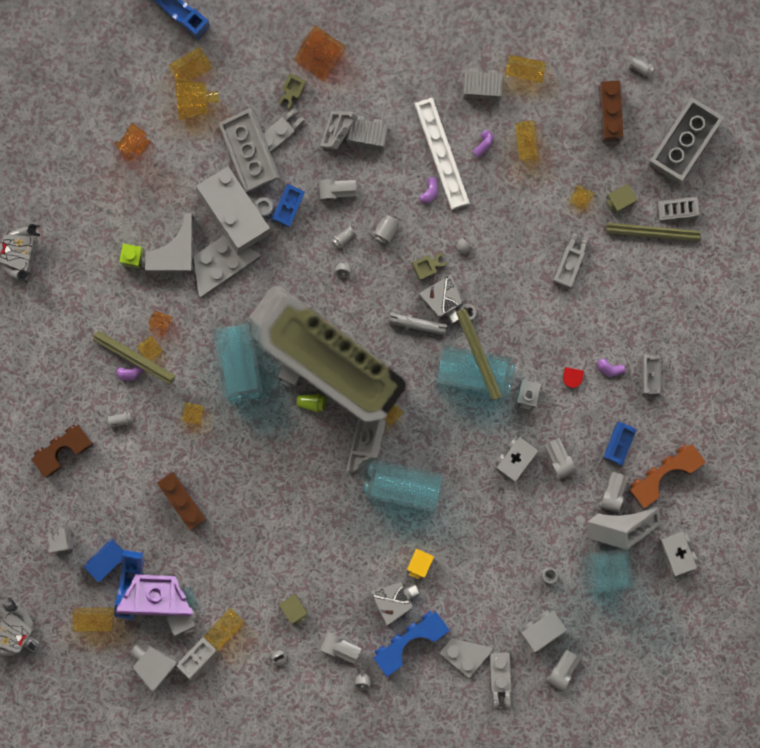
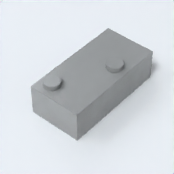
(686, 141)
(232, 210)

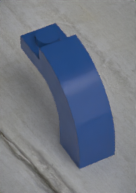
(131, 566)

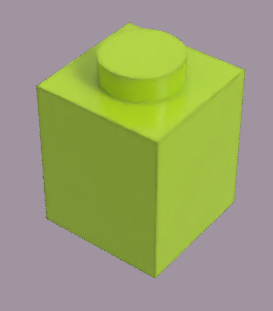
(131, 255)

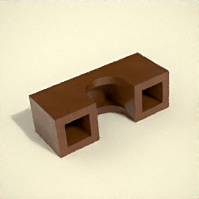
(611, 111)
(47, 459)
(181, 501)

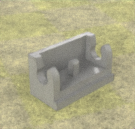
(651, 375)
(62, 542)
(198, 659)

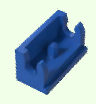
(287, 205)
(619, 443)
(104, 560)

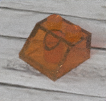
(320, 53)

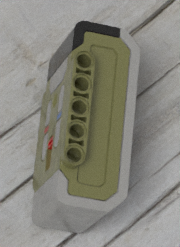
(325, 355)

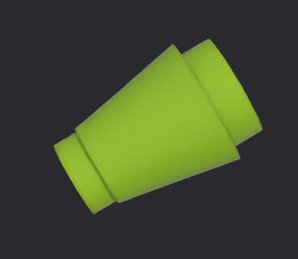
(312, 402)

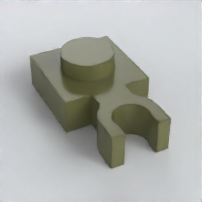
(293, 87)
(426, 267)

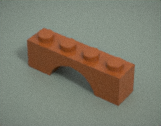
(646, 490)

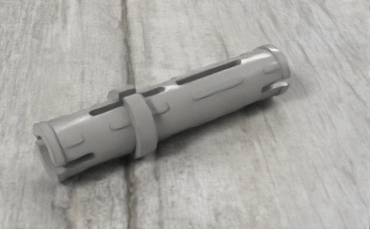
(417, 324)

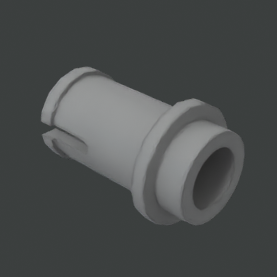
(641, 67)
(344, 237)
(120, 419)

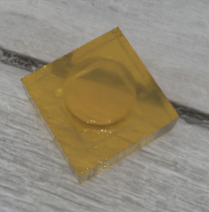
(581, 197)
(149, 348)
(193, 413)
(393, 415)

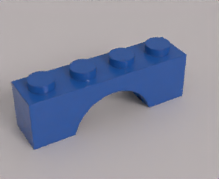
(186, 16)
(390, 657)

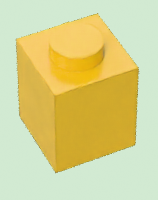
(419, 564)

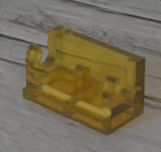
(190, 65)
(525, 68)
(527, 141)
(93, 619)
(224, 629)

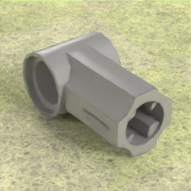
(335, 189)
(560, 460)
(612, 496)
(337, 646)
(562, 672)

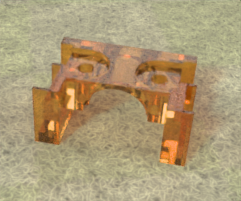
(132, 141)

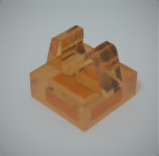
(160, 321)

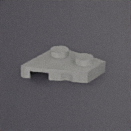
(337, 128)
(465, 655)

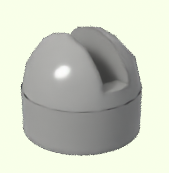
(463, 246)
(342, 266)
(550, 571)
(280, 662)
(362, 682)

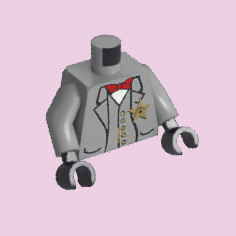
(18, 251)
(16, 630)

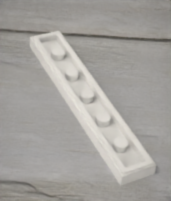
(441, 153)

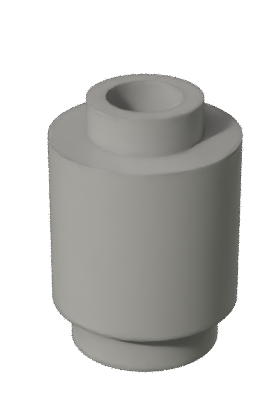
(386, 229)

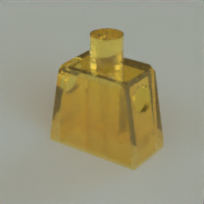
(193, 98)

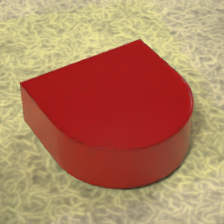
(572, 377)

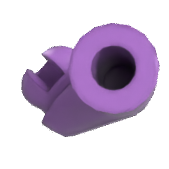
(485, 145)
(431, 193)
(608, 370)
(129, 374)

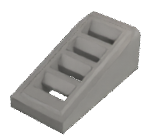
(694, 214)

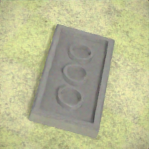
(249, 150)

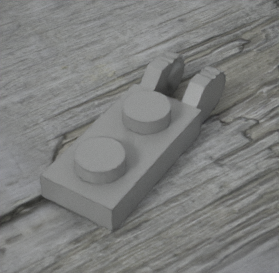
(281, 130)
(570, 263)
(500, 676)

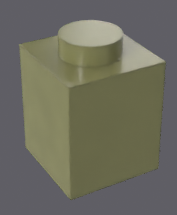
(621, 199)
(294, 609)

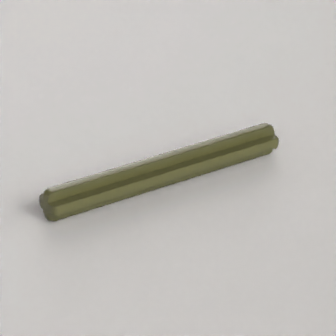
(653, 232)
(479, 354)
(134, 357)

